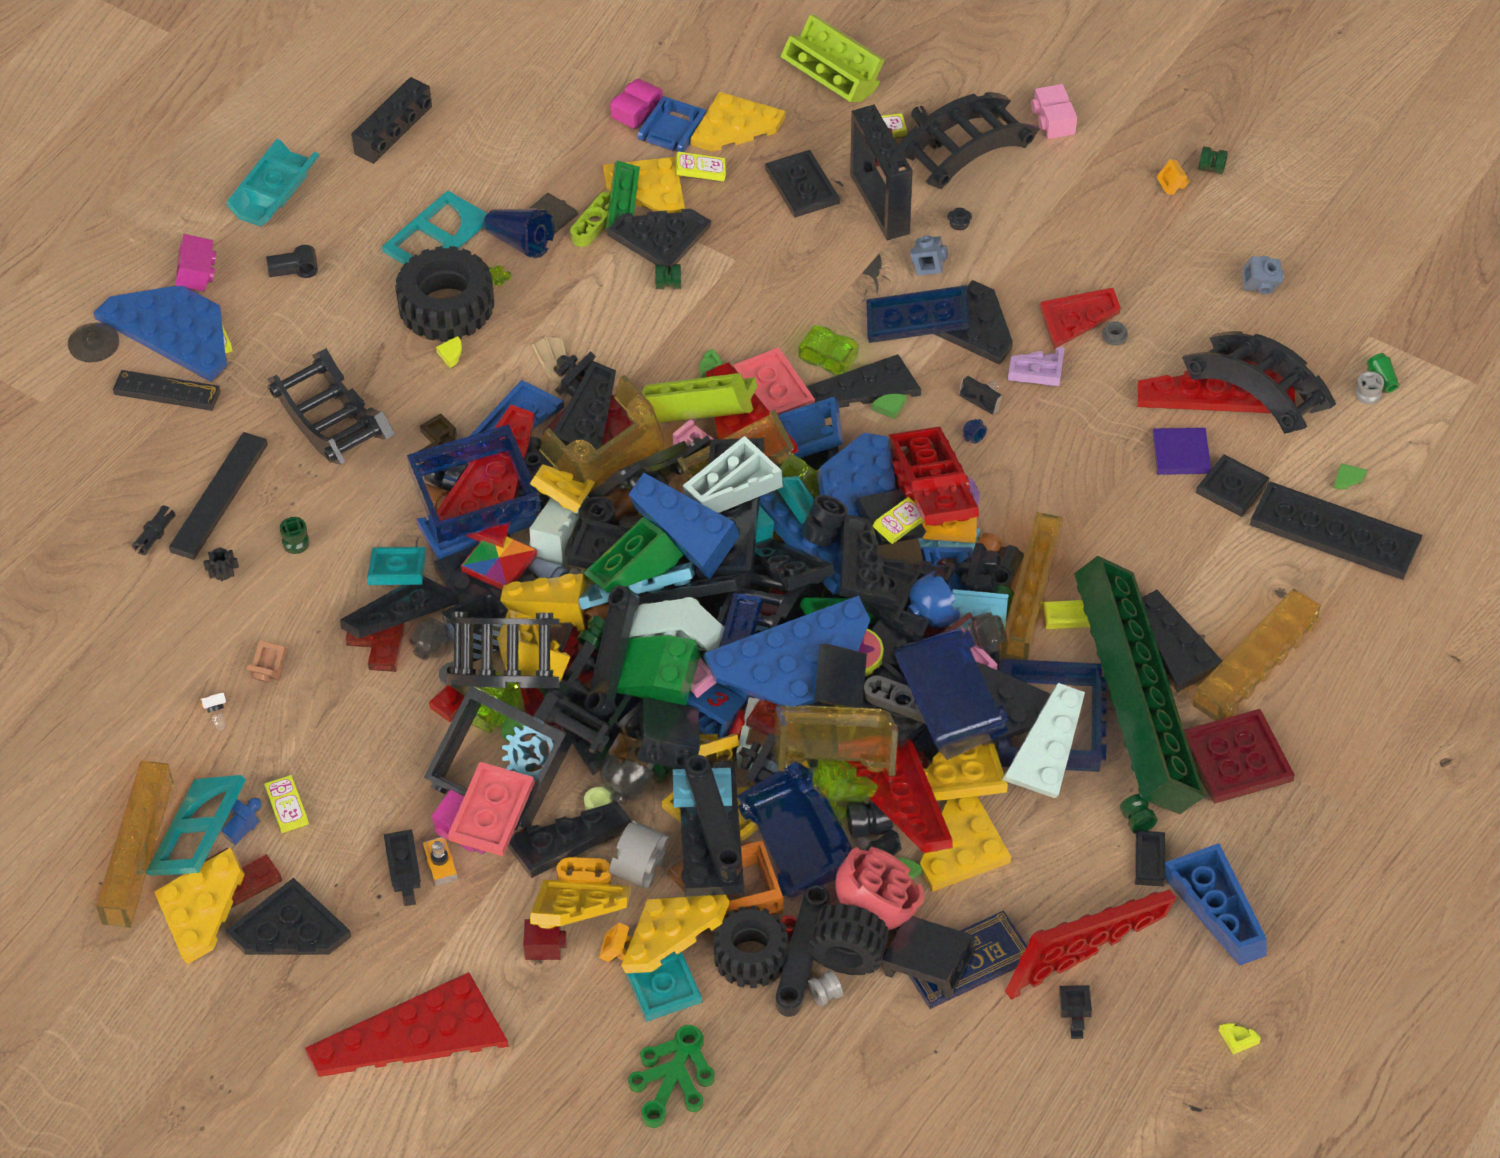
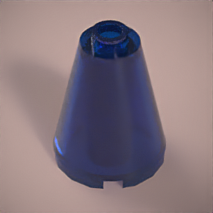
(522, 229)

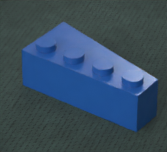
(694, 528)
(1216, 898)

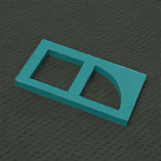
(471, 223)
(198, 793)

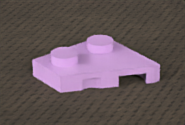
(1037, 367)

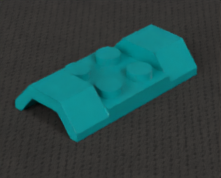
(270, 184)

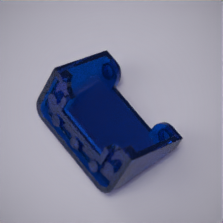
(951, 692)
(797, 828)

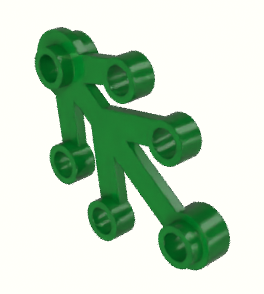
(672, 1071)

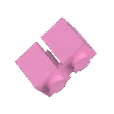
(1053, 112)

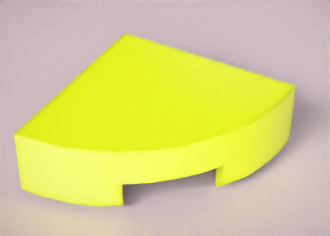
(450, 351)
(1238, 1037)

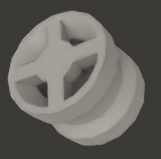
(1369, 387)
(825, 988)

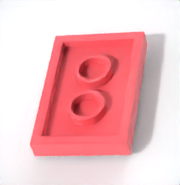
(777, 381)
(491, 809)

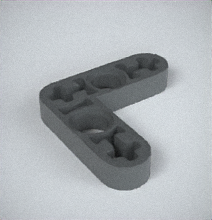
(880, 698)

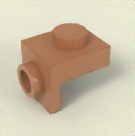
(267, 661)

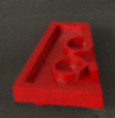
(1078, 313)

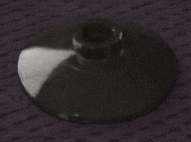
(93, 342)

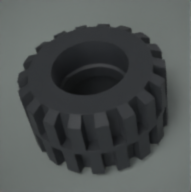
(848, 939)
(750, 967)

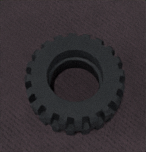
(445, 270)

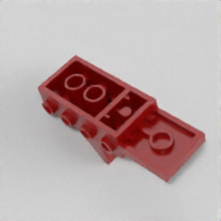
(932, 476)

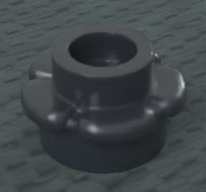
(959, 218)

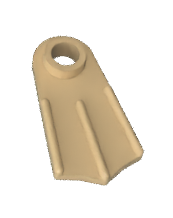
(548, 352)

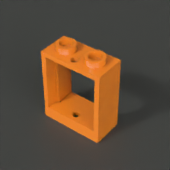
(772, 899)

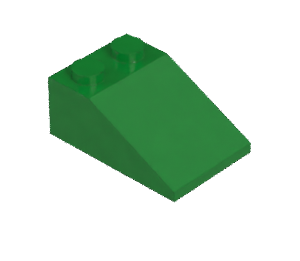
(635, 557)
(659, 668)

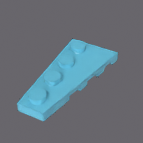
(678, 576)

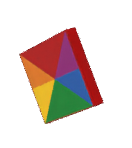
(497, 564)

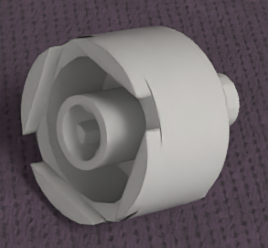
(638, 854)

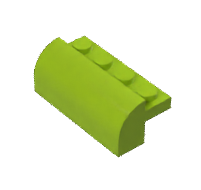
(834, 59)
(701, 397)

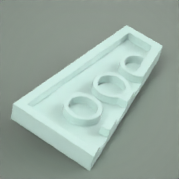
(1046, 749)

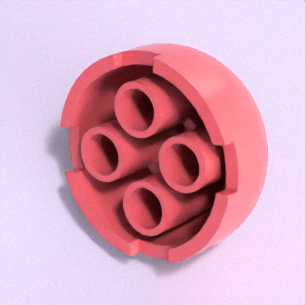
(880, 885)

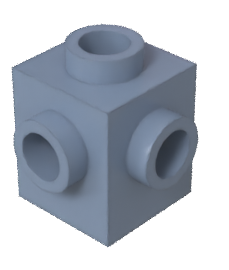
(929, 255)
(1262, 274)

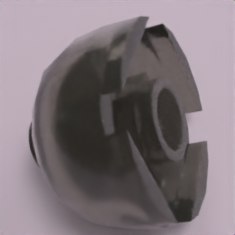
(626, 779)

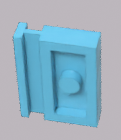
(979, 603)
(681, 792)

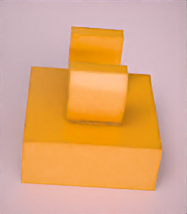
(1172, 177)
(614, 943)

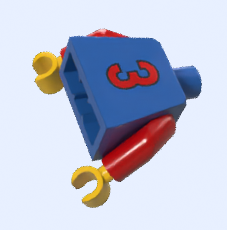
(719, 713)

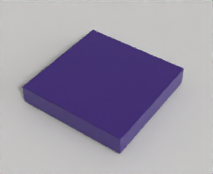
(1181, 451)

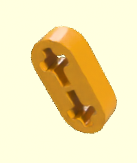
(584, 870)

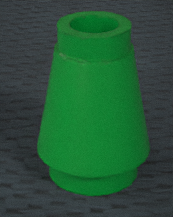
(1383, 366)

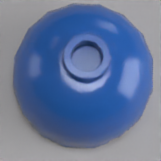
(933, 599)

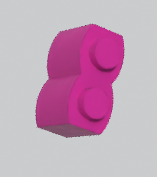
(635, 103)

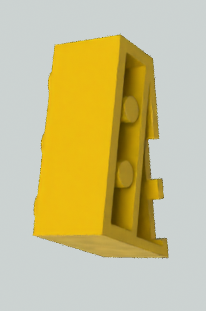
(548, 595)
(530, 648)

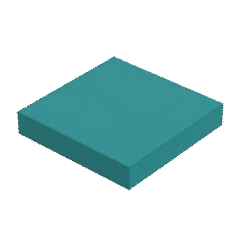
(396, 566)
(665, 988)

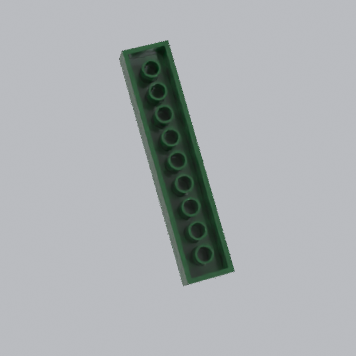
(1138, 686)

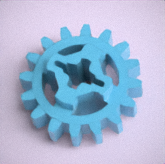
(519, 745)

